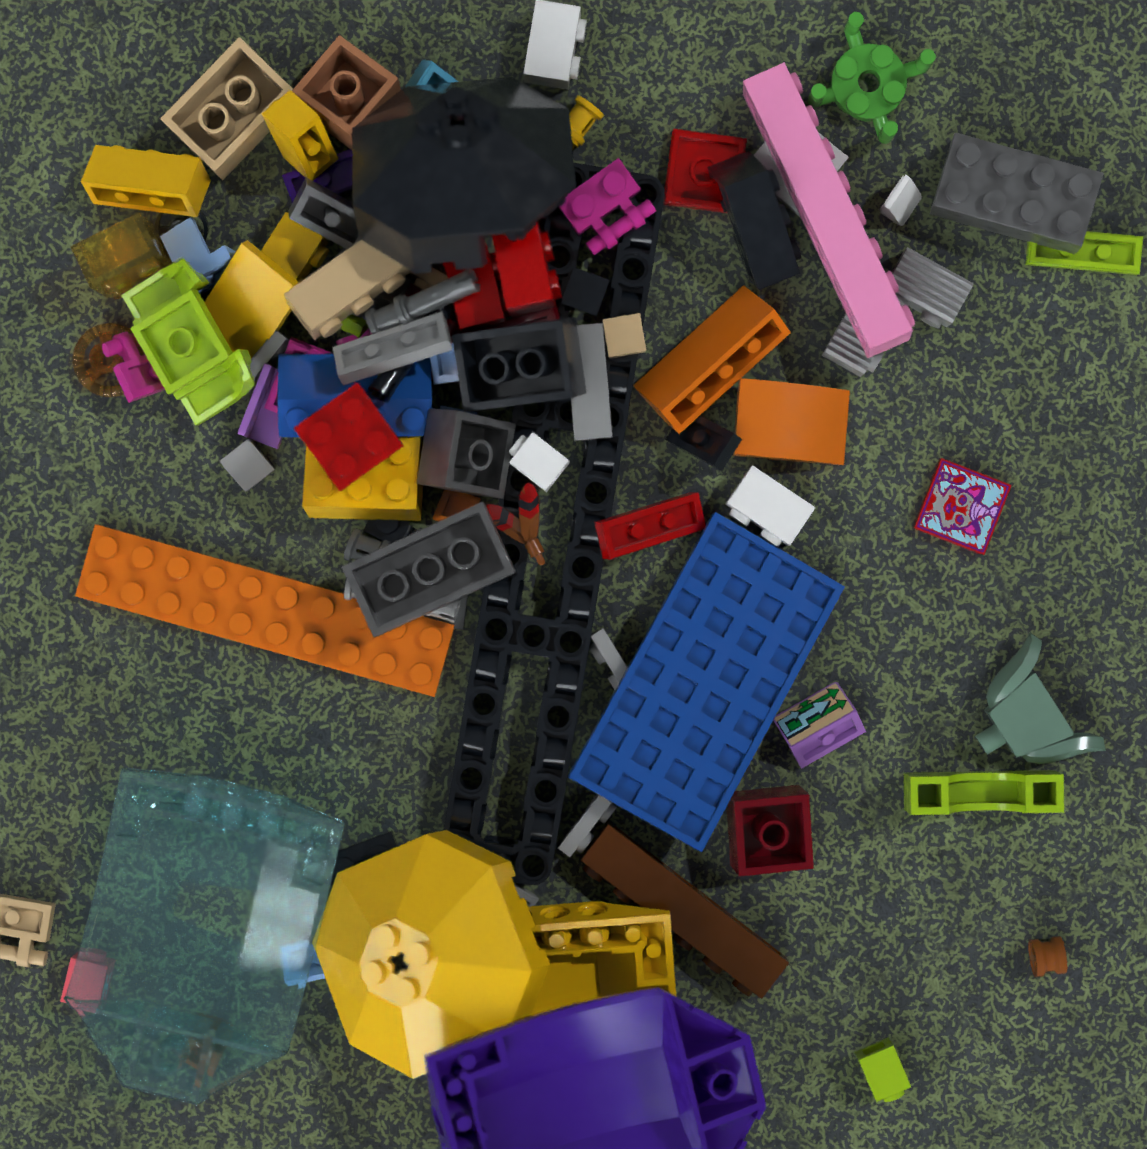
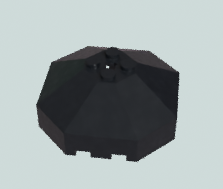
(439, 189)

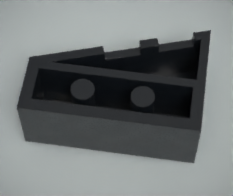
(757, 219)

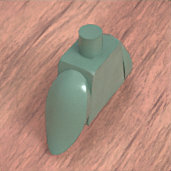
(1027, 715)

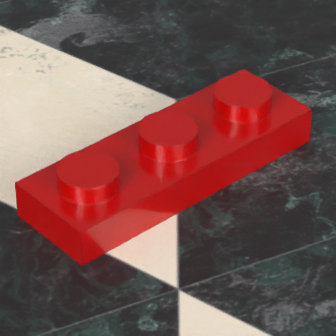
(650, 525)

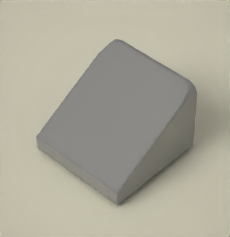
(247, 465)

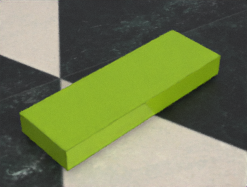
(1098, 253)

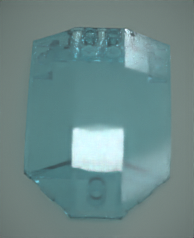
(201, 930)

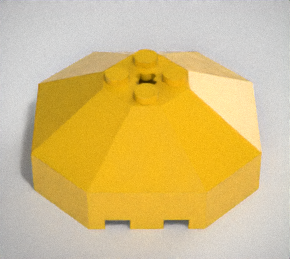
(460, 934)

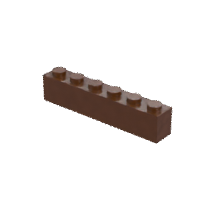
(693, 915)

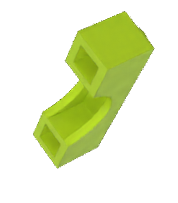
(983, 790)

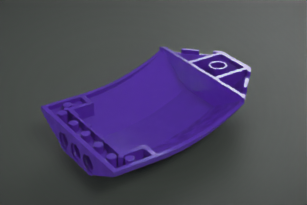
(599, 1077)

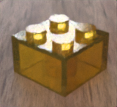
(121, 256)

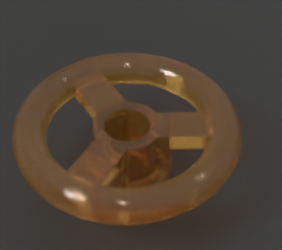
(96, 356)

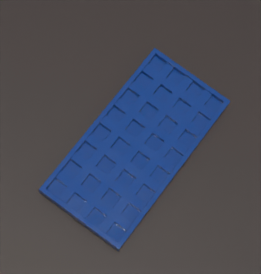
(706, 682)

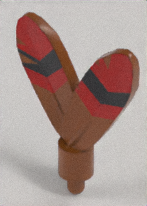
(524, 528)

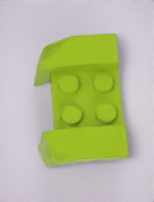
(187, 343)

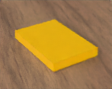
(250, 299)

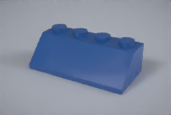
(312, 381)

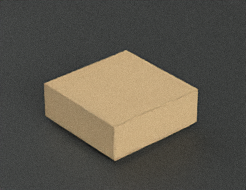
(624, 335)

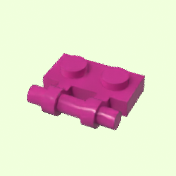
(601, 196)
(135, 373)

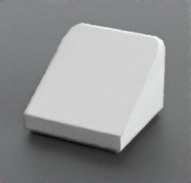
(901, 201)

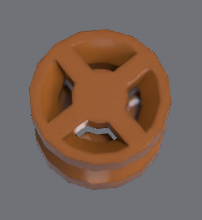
(1047, 956)

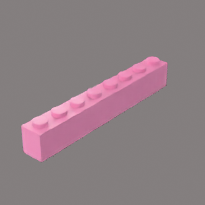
(827, 210)

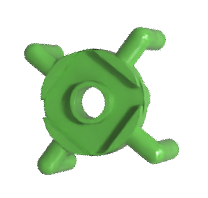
(878, 61)

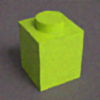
(883, 1070)

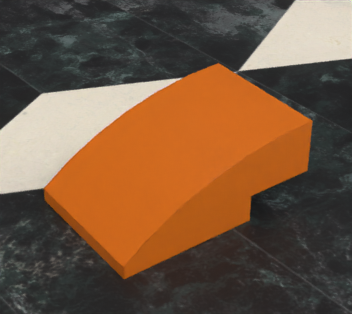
(791, 421)

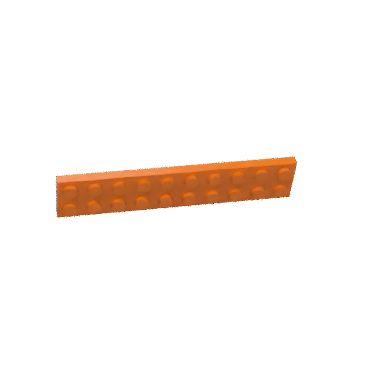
(259, 610)

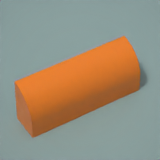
(712, 359)

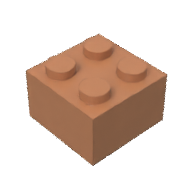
(345, 88)

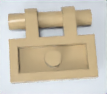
(29, 921)

